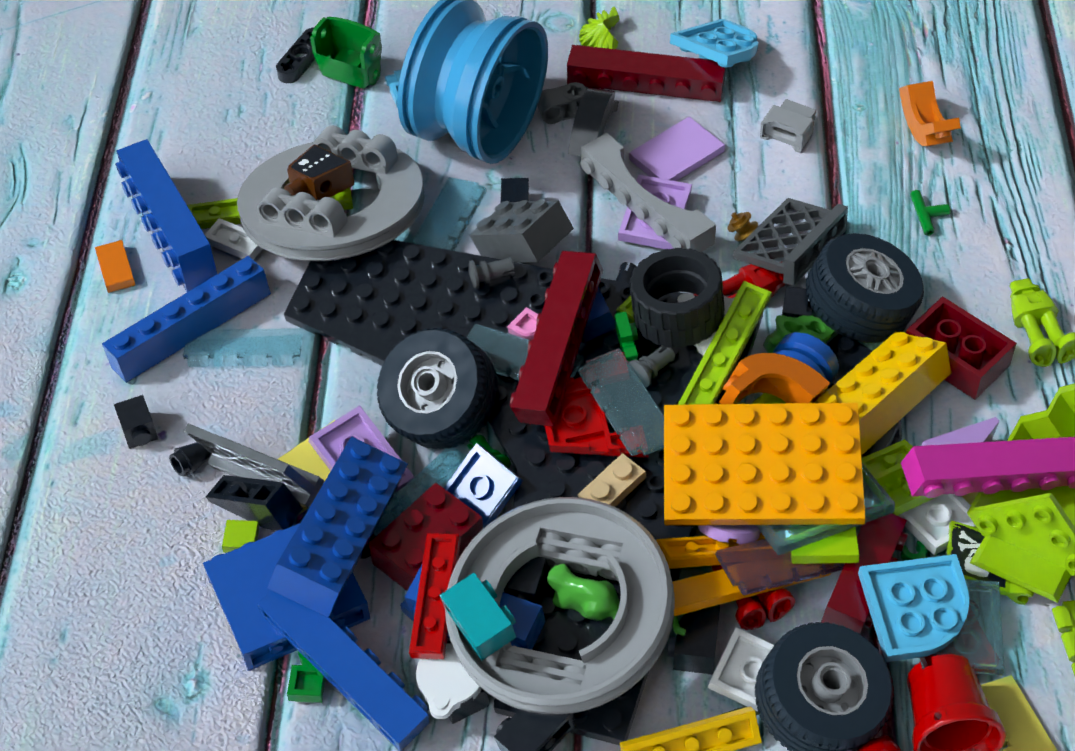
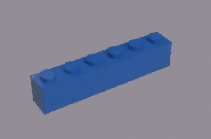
(186, 318)
(349, 669)

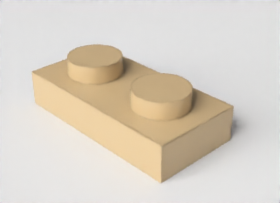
(615, 482)

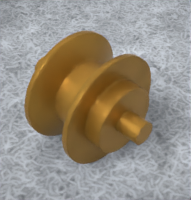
(742, 225)

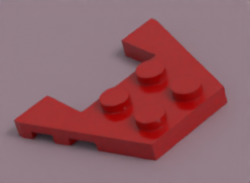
(583, 425)

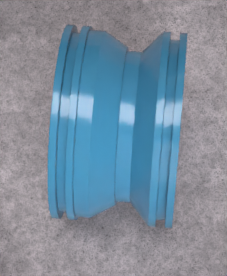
(472, 79)

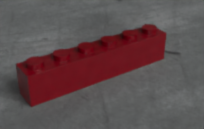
(646, 73)
(556, 338)

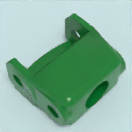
(347, 51)

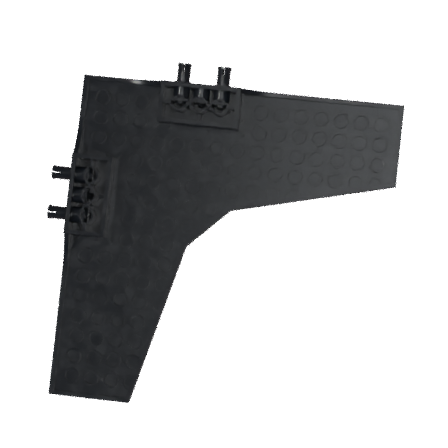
(412, 287)

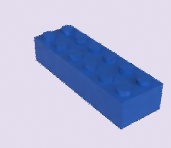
(165, 215)
(337, 527)

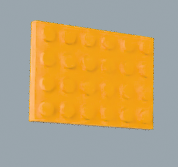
(763, 464)

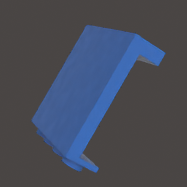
(243, 580)

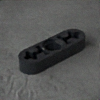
(299, 64)

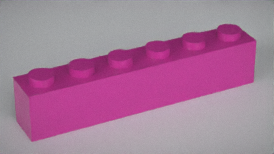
(990, 466)

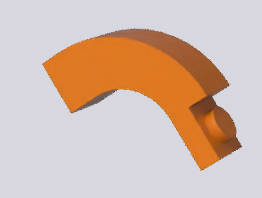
(924, 116)
(774, 375)

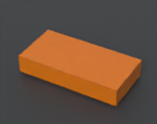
(115, 266)

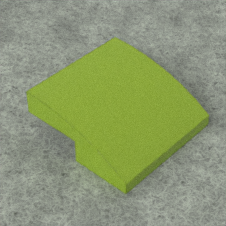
(888, 471)

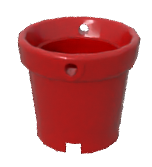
(952, 708)

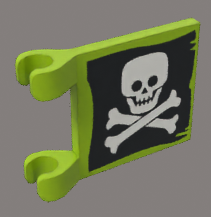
(964, 543)

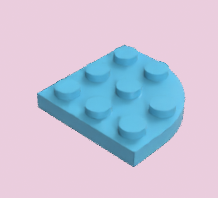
(718, 41)
(915, 604)

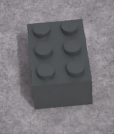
(522, 230)

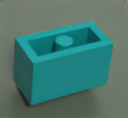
(478, 615)

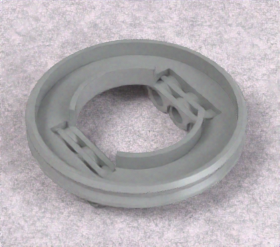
(320, 229)
(592, 541)

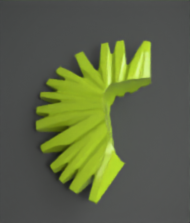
(596, 32)

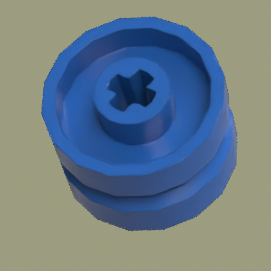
(811, 352)

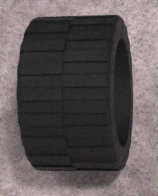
(680, 322)

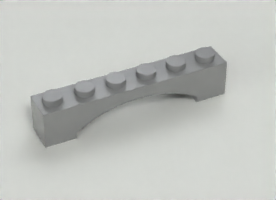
(680, 227)

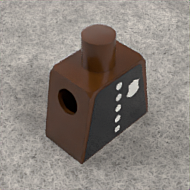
(319, 173)

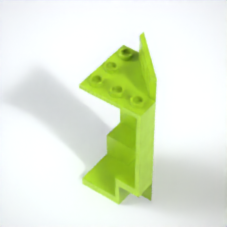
(1032, 530)

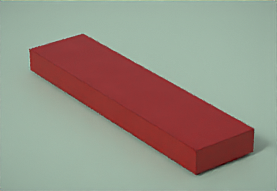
(429, 623)

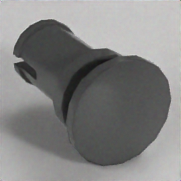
(490, 271)
(648, 367)

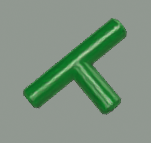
(925, 212)

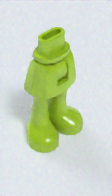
(1035, 308)

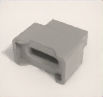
(789, 124)

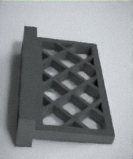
(798, 258)
(248, 463)

